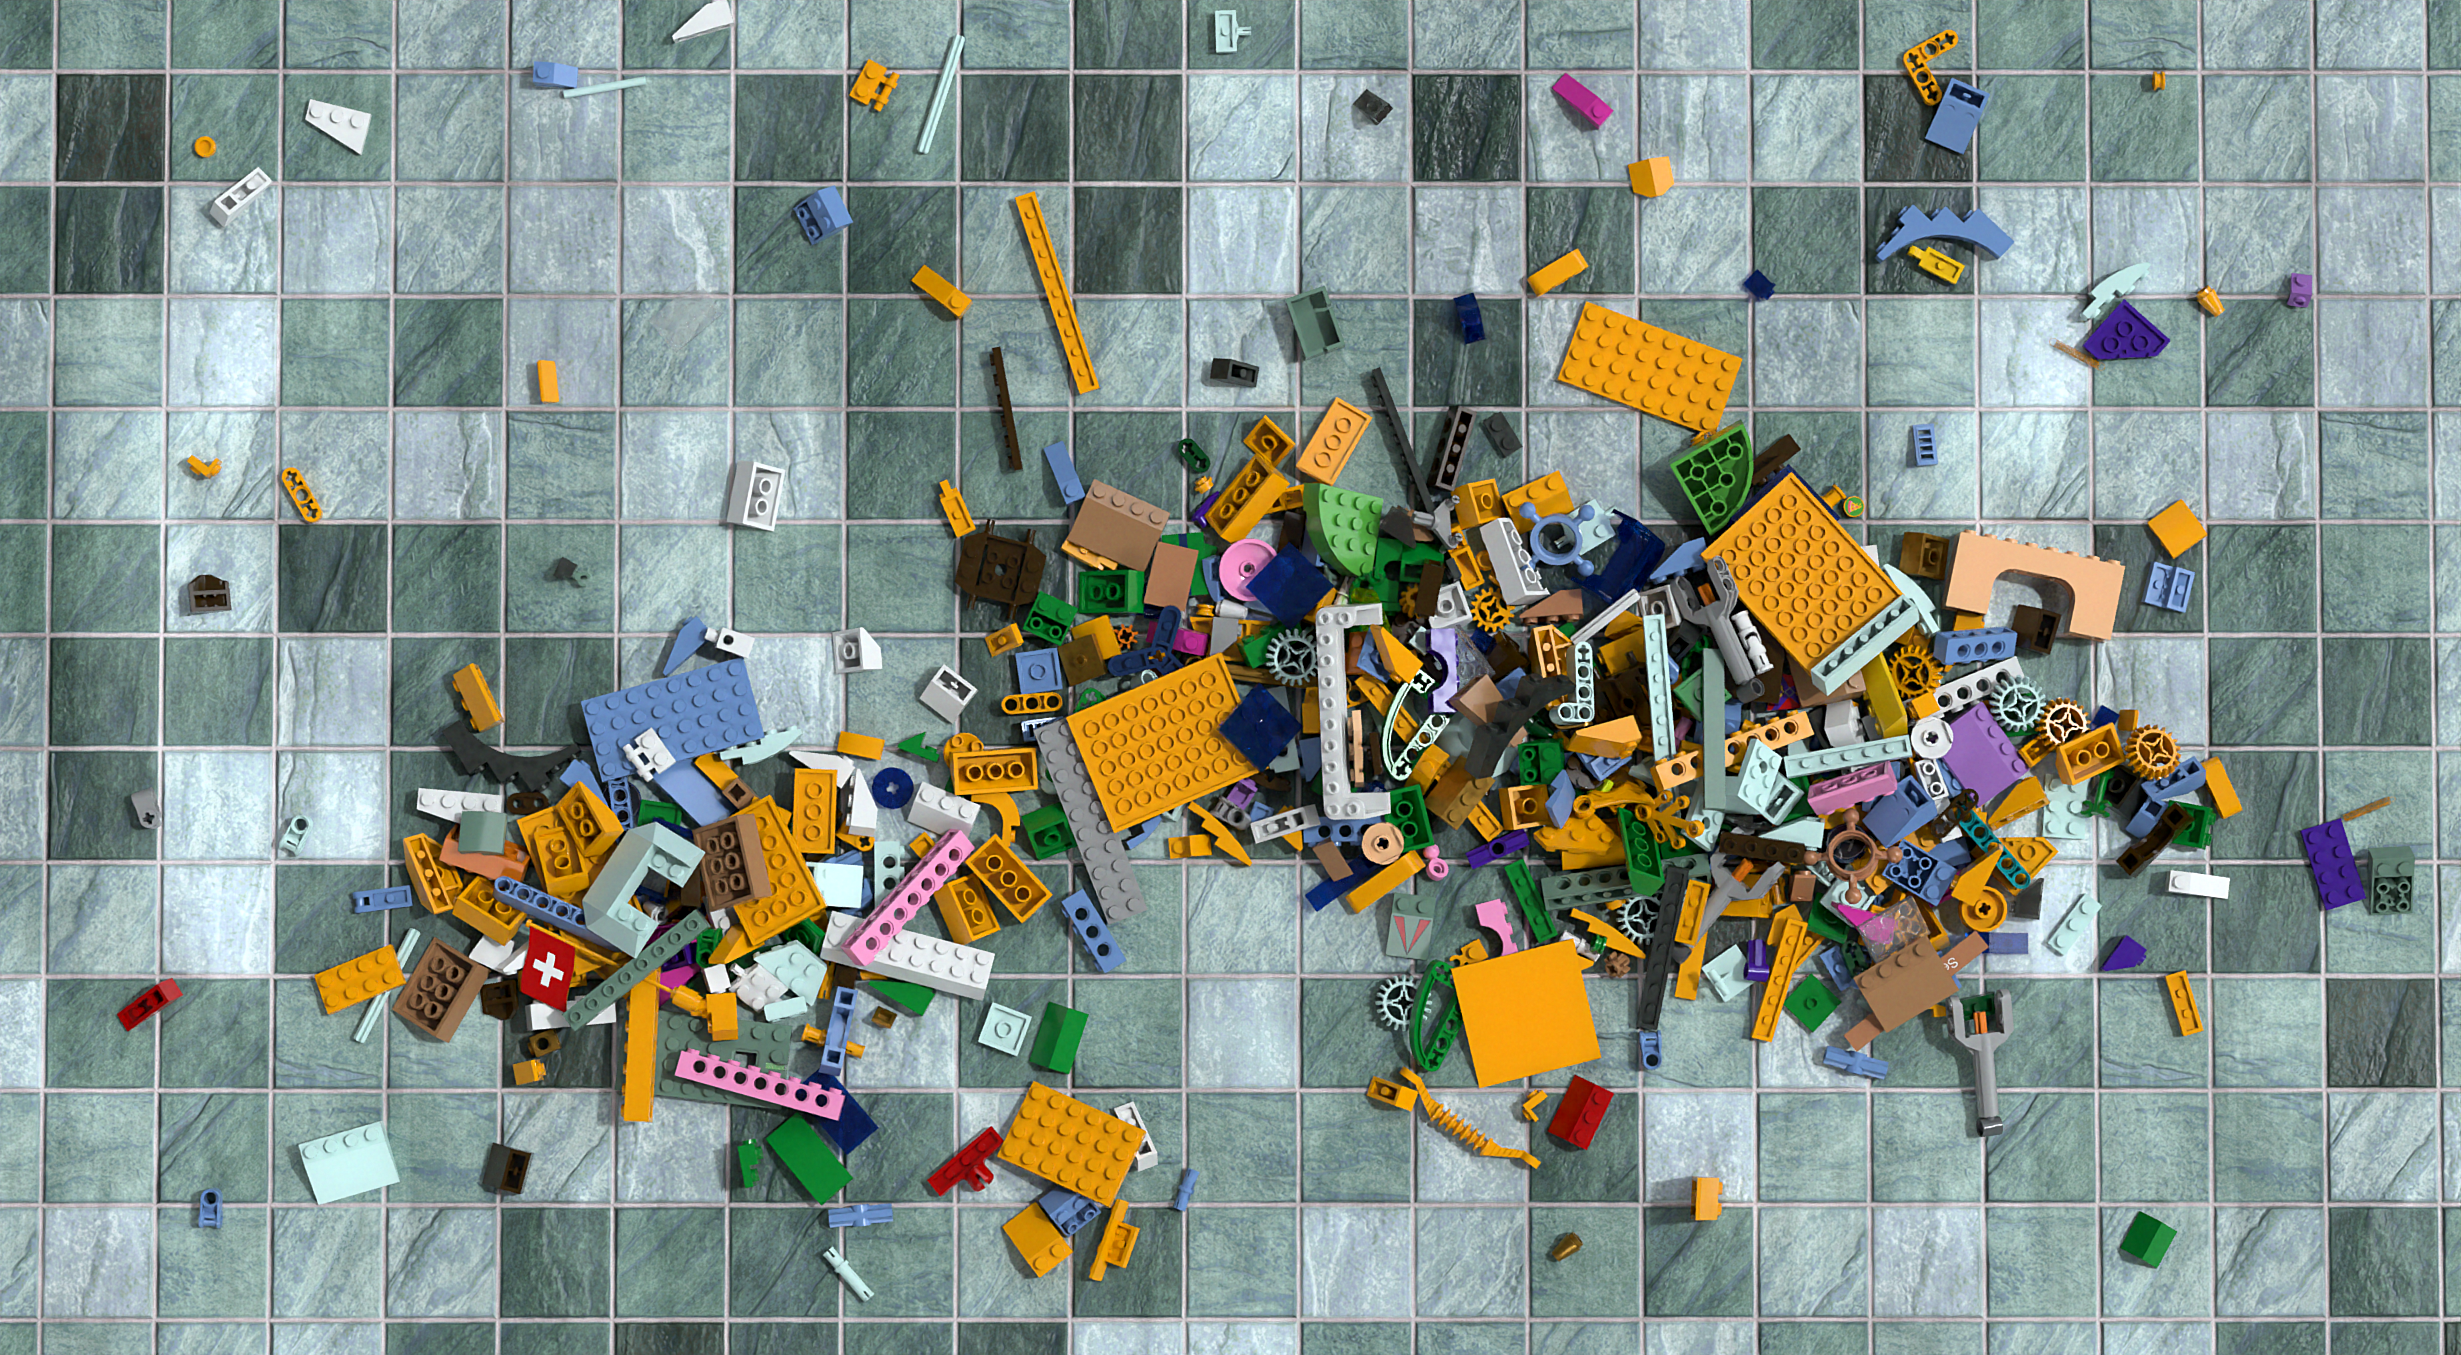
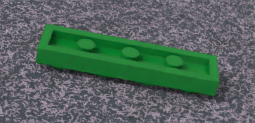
(1530, 900)

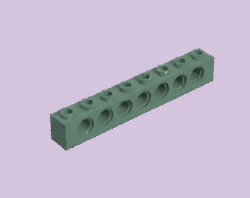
(1612, 883)
(636, 970)

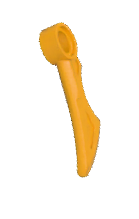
(1626, 793)

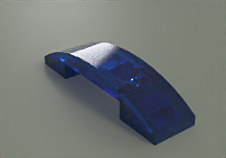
(1330, 889)

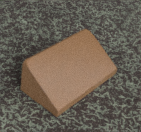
(1332, 859)

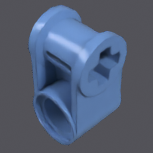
(1650, 1047)
(211, 1210)

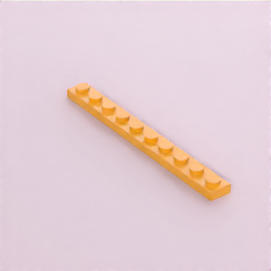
(1057, 292)
(1406, 728)

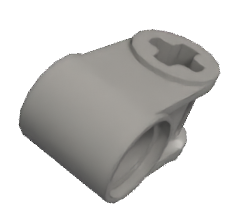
(146, 805)
(1228, 812)

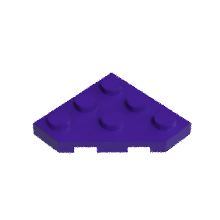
(2125, 336)

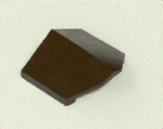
(209, 595)
(500, 999)

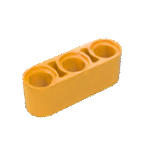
(1557, 272)
(1042, 707)
(2220, 788)

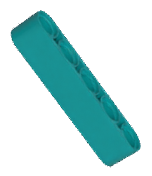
(1989, 837)

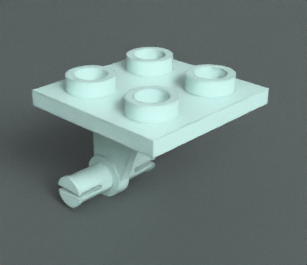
(1727, 973)

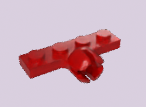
(968, 1164)

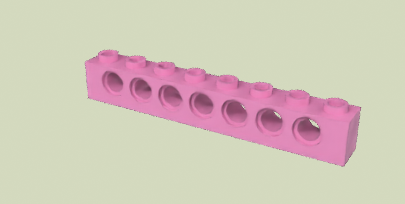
(897, 900)
(686, 1070)

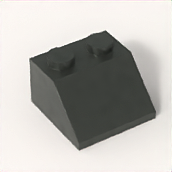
(2124, 792)

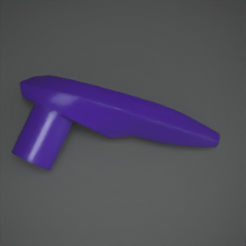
(1198, 515)

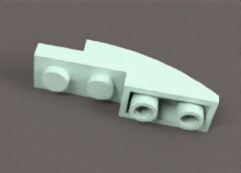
(2119, 283)
(1912, 591)
(770, 746)

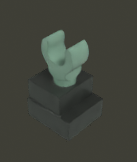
(568, 569)

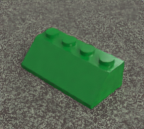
(1640, 853)

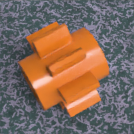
(1129, 631)

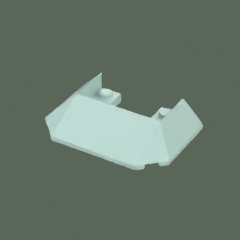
(607, 899)

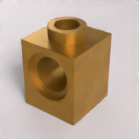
(551, 1036)

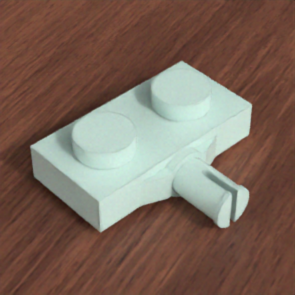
(1228, 31)

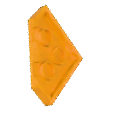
(1579, 835)
(2030, 852)

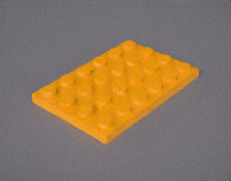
(791, 882)
(1071, 1144)

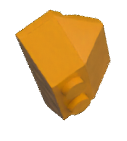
(1548, 655)
(433, 880)

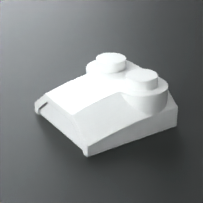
(1451, 608)

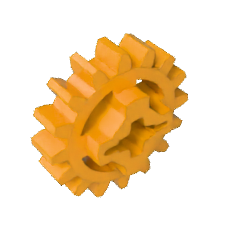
(1482, 606)

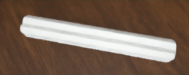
(1606, 616)

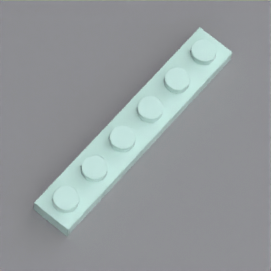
(1847, 756)

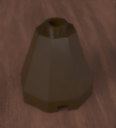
(1505, 656)

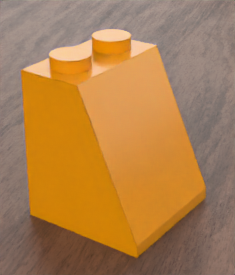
(1614, 653)
(1749, 908)

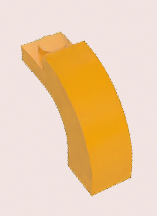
(1008, 810)

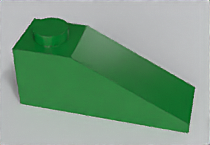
(908, 994)

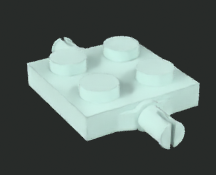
(1593, 531)

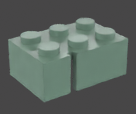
(1314, 323)

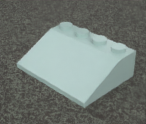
(349, 1162)

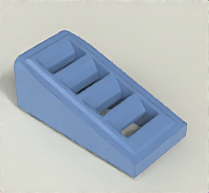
(1927, 461)
(1025, 727)

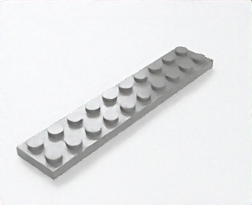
(1096, 841)

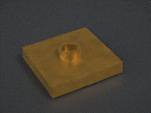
(1082, 660)

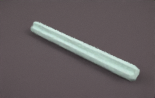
(941, 93)
(378, 1001)

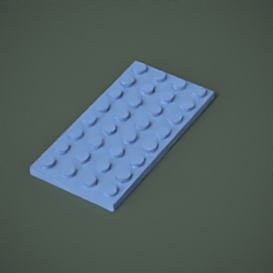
(687, 711)

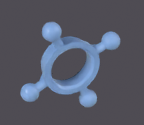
(1585, 513)

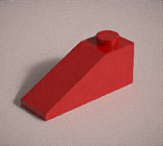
(149, 1004)

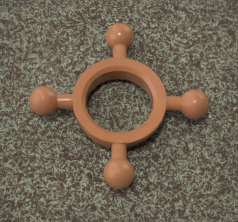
(1852, 895)

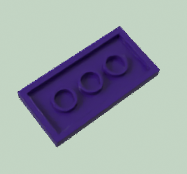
(2332, 864)

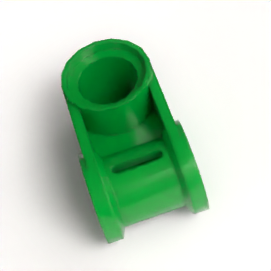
(707, 943)

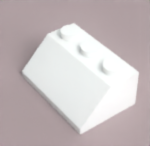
(756, 495)
(943, 811)

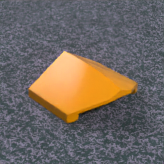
(1651, 176)

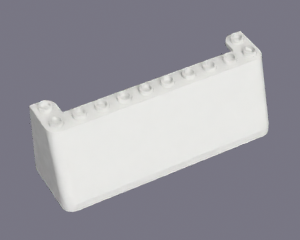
(1337, 795)

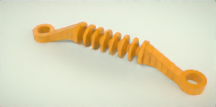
(1487, 1147)

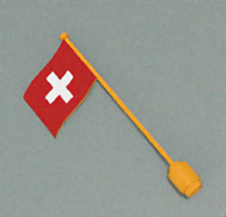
(551, 968)

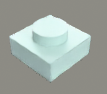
(1418, 641)

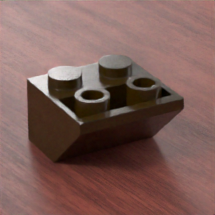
(2035, 629)
(508, 1168)

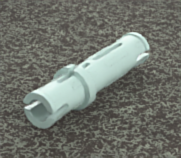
(841, 1266)

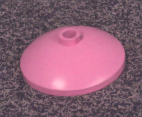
(1232, 563)

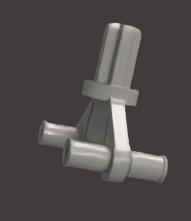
(1440, 523)

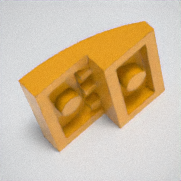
(2177, 528)
(1104, 633)

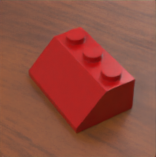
(1580, 1112)

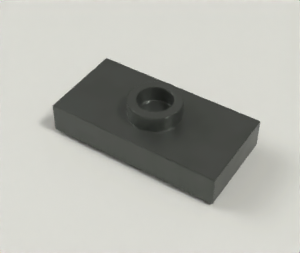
(1451, 570)

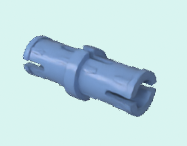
(1186, 1189)

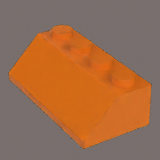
(511, 864)

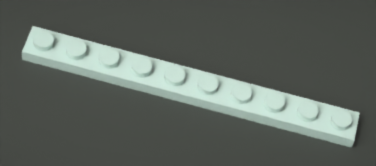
(1660, 696)

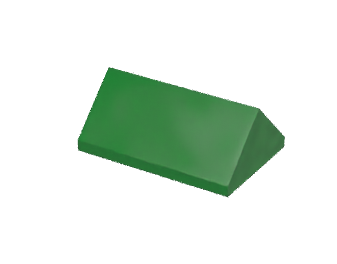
(1410, 817)
(1059, 1037)

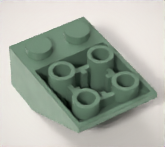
(2390, 880)

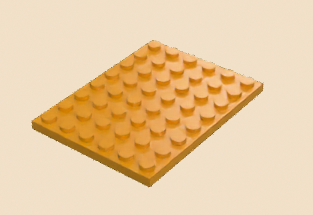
(1802, 573)
(1161, 742)

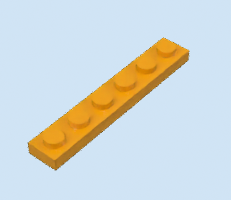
(1779, 979)

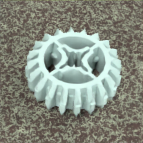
(1285, 661)
(2023, 719)
(1646, 934)
(1403, 987)

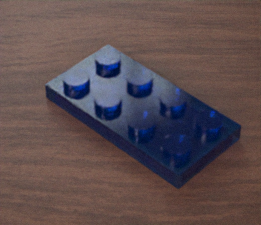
(854, 1123)

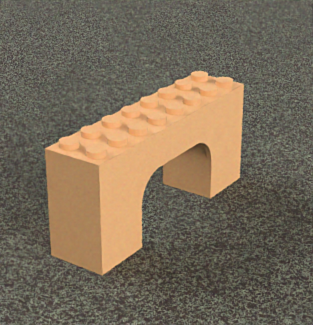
(2090, 583)

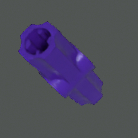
(1510, 843)

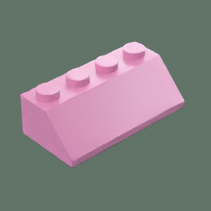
(1852, 788)

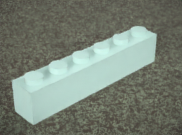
(1865, 645)

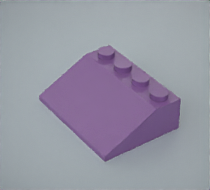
(1982, 754)

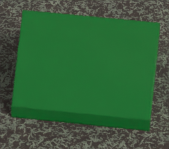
(2148, 1239)

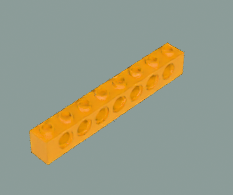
(1797, 722)

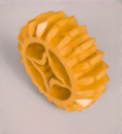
(1928, 684)
(2065, 719)
(2143, 765)

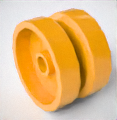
(1994, 912)

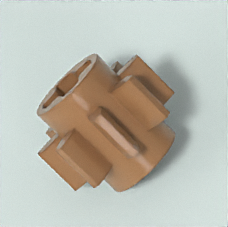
(1617, 964)

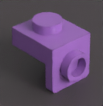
(2300, 290)
(1243, 793)

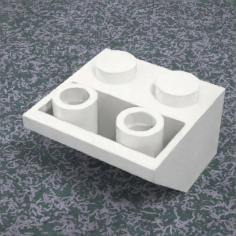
(948, 693)
(1843, 724)

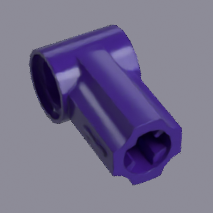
(1756, 967)

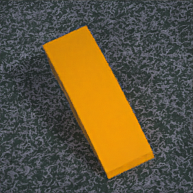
(1465, 561)

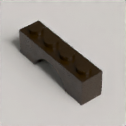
(2168, 828)

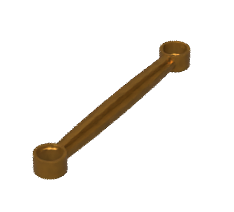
(1263, 676)

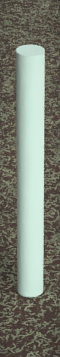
(604, 87)

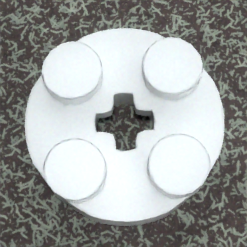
(1926, 749)

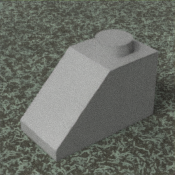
(1224, 634)

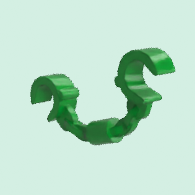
(1367, 577)
(1697, 647)

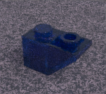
(1469, 318)

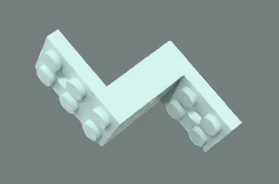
(1744, 793)

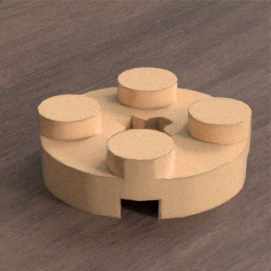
(1379, 854)

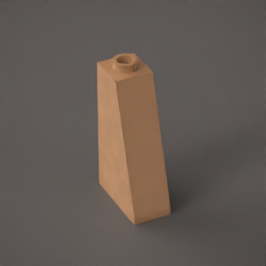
(1479, 704)

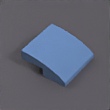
(2168, 587)
(1601, 766)
(1561, 801)

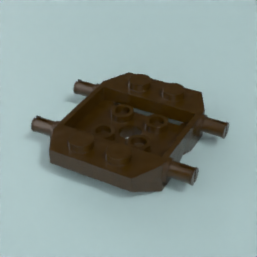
(1005, 552)
(1613, 689)

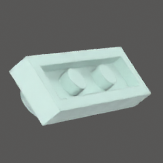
(2074, 924)

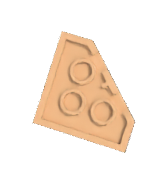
(1355, 749)

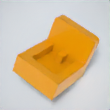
(199, 467)
(1533, 1099)

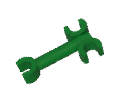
(2099, 804)

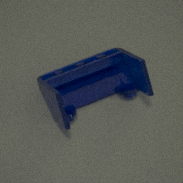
(1629, 564)

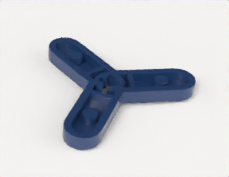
(1163, 640)

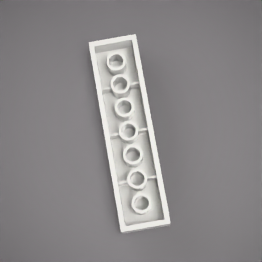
(916, 958)

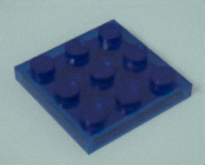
(1289, 586)
(1259, 727)

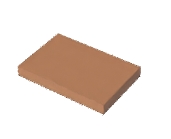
(1171, 576)

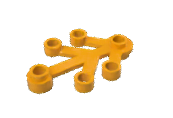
(1648, 814)

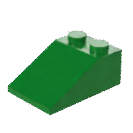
(1111, 592)

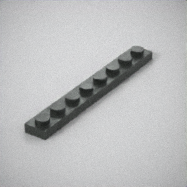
(1400, 438)
(1662, 947)

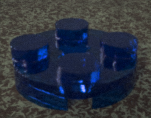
(903, 793)

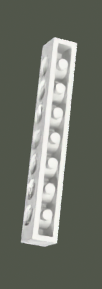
(2008, 667)

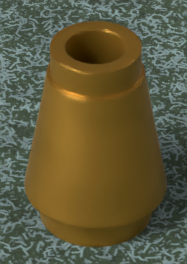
(1569, 1245)

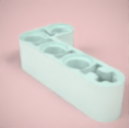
(1583, 683)

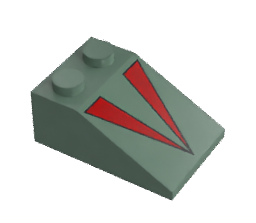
(1410, 926)

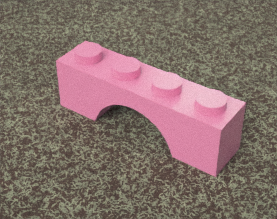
(1492, 915)

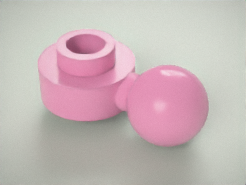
(1439, 865)

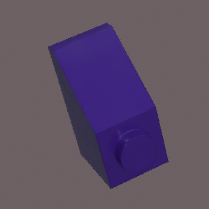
(2124, 955)
(683, 958)

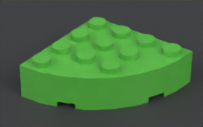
(1716, 474)
(1343, 526)

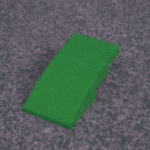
(809, 1158)

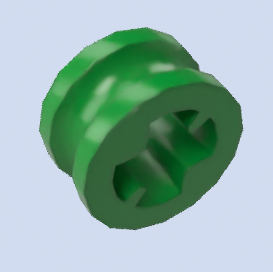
(1598, 944)

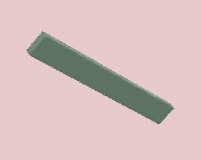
(1713, 730)

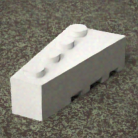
(1507, 558)
(452, 803)
(544, 1016)

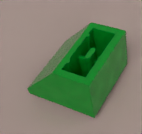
(1413, 561)
(1050, 618)
(1541, 760)

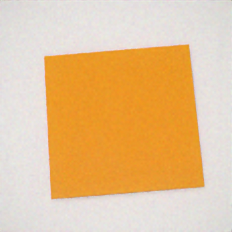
(1526, 1013)

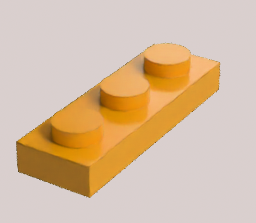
(1692, 912)
(2183, 1003)

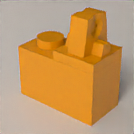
(1311, 712)
(721, 1015)

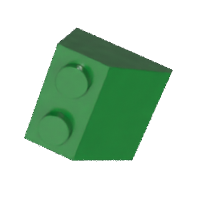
(1049, 831)

